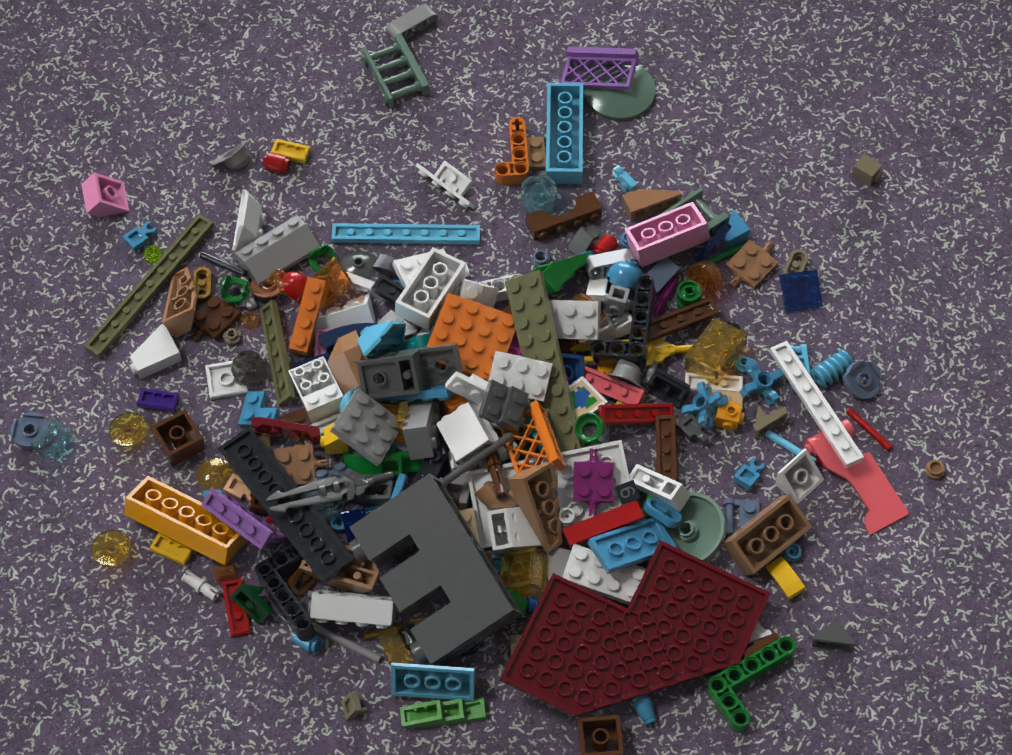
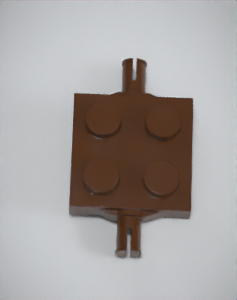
(214, 318)

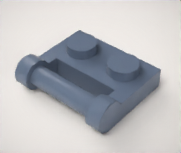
(747, 510)

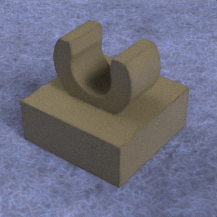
(352, 706)

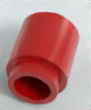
(276, 163)
(605, 244)

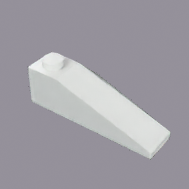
(355, 311)

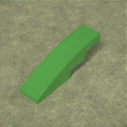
(443, 713)

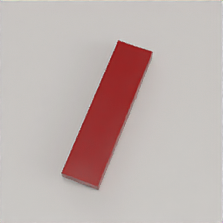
(633, 413)
(603, 523)

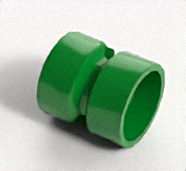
(688, 293)

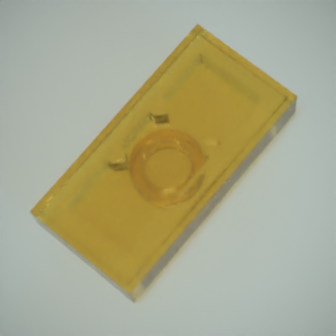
(393, 646)

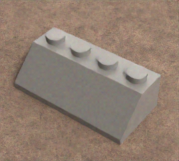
(277, 249)

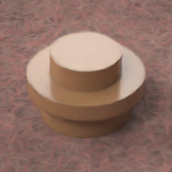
(935, 469)

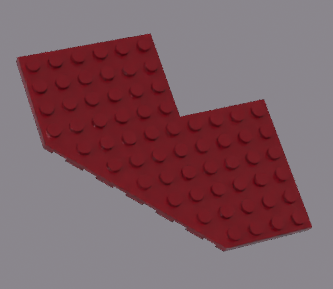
(596, 653)

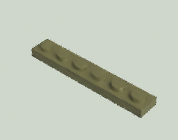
(277, 353)

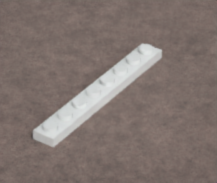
(816, 404)

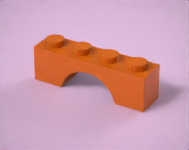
(305, 325)

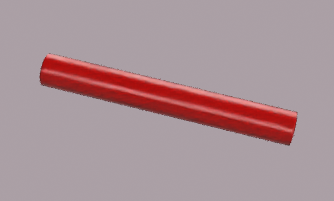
(869, 429)

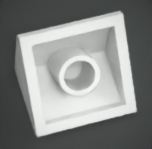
(799, 477)

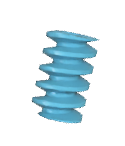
(831, 368)

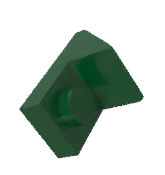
(248, 599)

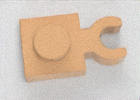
(237, 488)

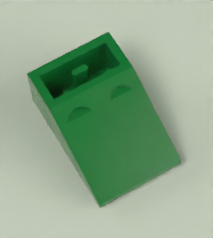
(559, 271)

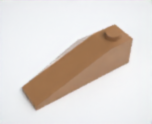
(536, 497)

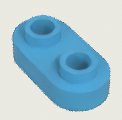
(662, 512)

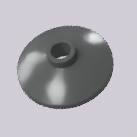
(364, 269)

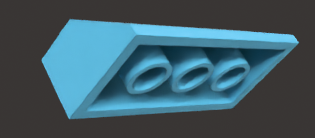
(433, 681)

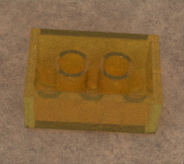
(715, 351)

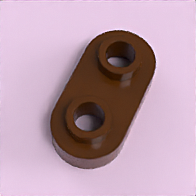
(304, 582)

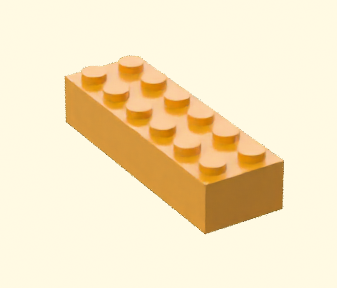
(182, 520)

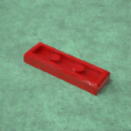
(237, 617)

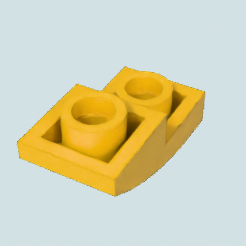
(785, 577)

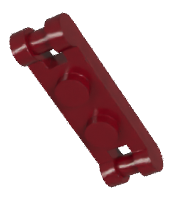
(287, 429)

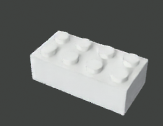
(429, 287)
(576, 319)
(353, 607)

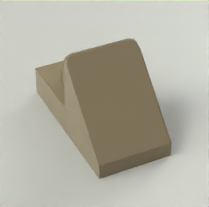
(764, 423)

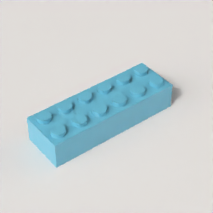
(564, 133)

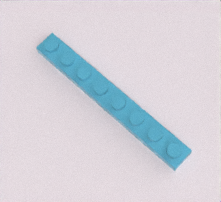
(405, 233)

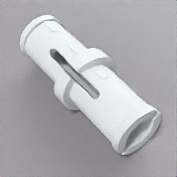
(200, 585)

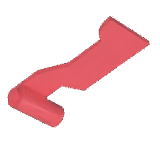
(867, 480)

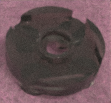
(246, 377)

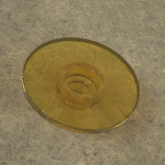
(124, 423)
(207, 480)
(108, 540)

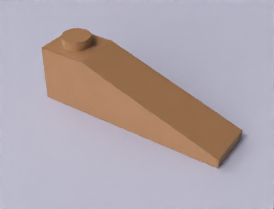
(180, 303)

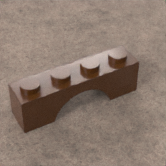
(543, 224)

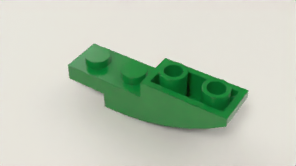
(393, 461)

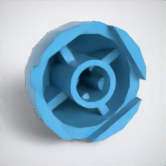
(624, 274)

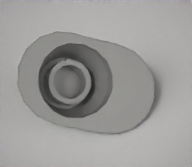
(235, 158)
(627, 372)

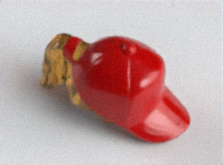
(289, 283)

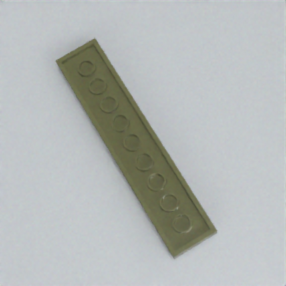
(540, 342)

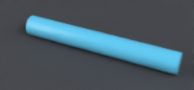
(786, 444)

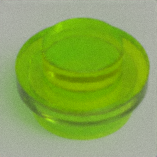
(152, 254)

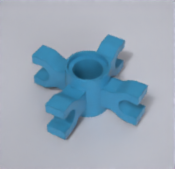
(766, 378)
(705, 405)

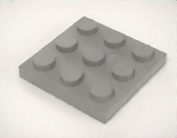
(366, 427)

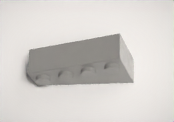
(421, 428)

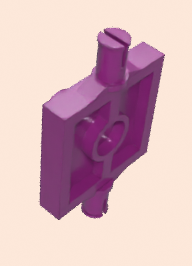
(593, 482)

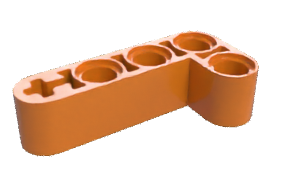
(518, 170)

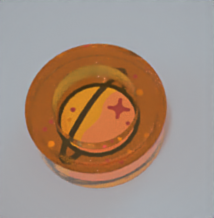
(249, 320)

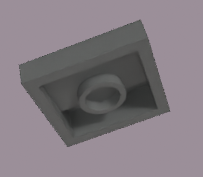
(504, 406)

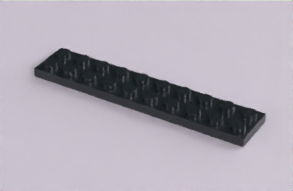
(300, 525)

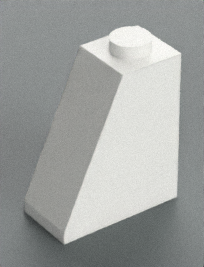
(155, 354)

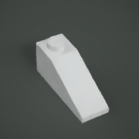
(660, 487)

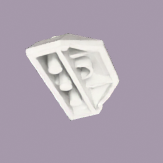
(248, 222)

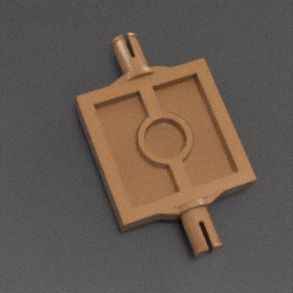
(751, 264)
(300, 463)

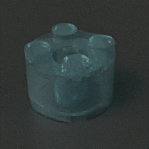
(539, 194)

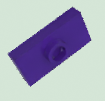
(158, 400)

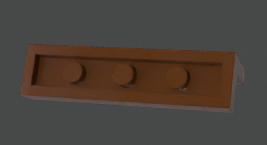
(683, 318)
(667, 446)

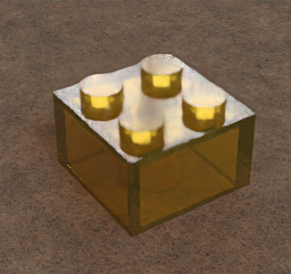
(524, 571)

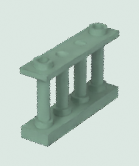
(406, 59)
(714, 225)

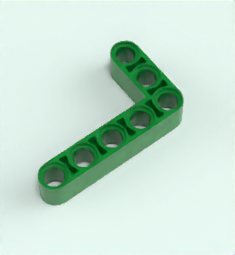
(746, 676)

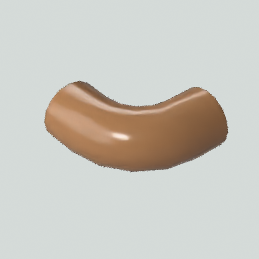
(488, 497)

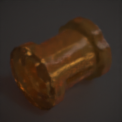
(224, 572)

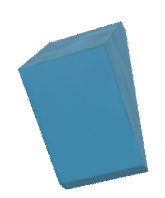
(738, 233)

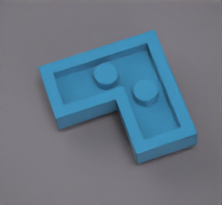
(254, 407)

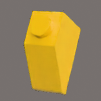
(332, 443)

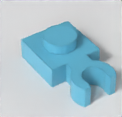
(626, 181)

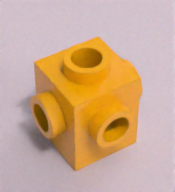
(729, 416)

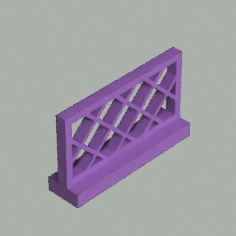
(601, 57)
(242, 520)

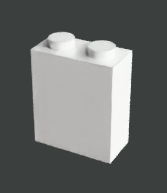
(465, 433)

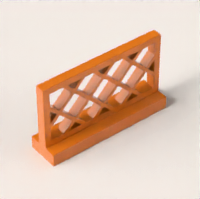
(550, 446)

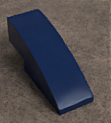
(328, 339)

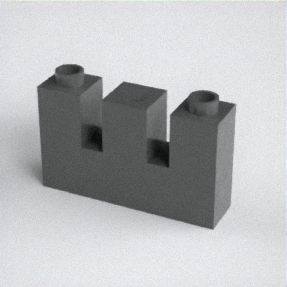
(446, 564)

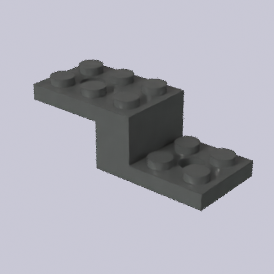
(409, 371)

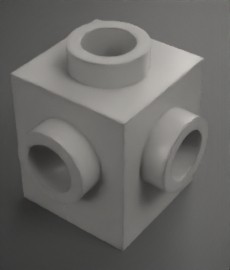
(617, 300)

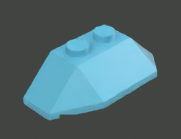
(382, 338)

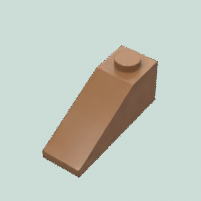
(645, 201)

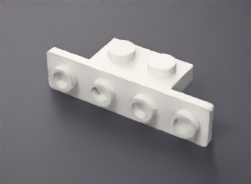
(452, 180)

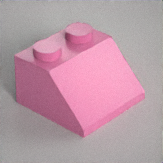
(104, 196)

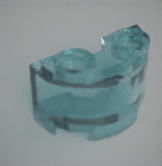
(53, 439)

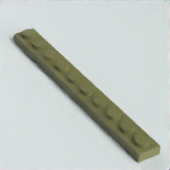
(148, 286)

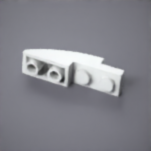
(468, 387)

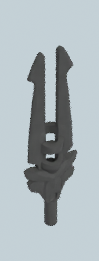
(349, 484)

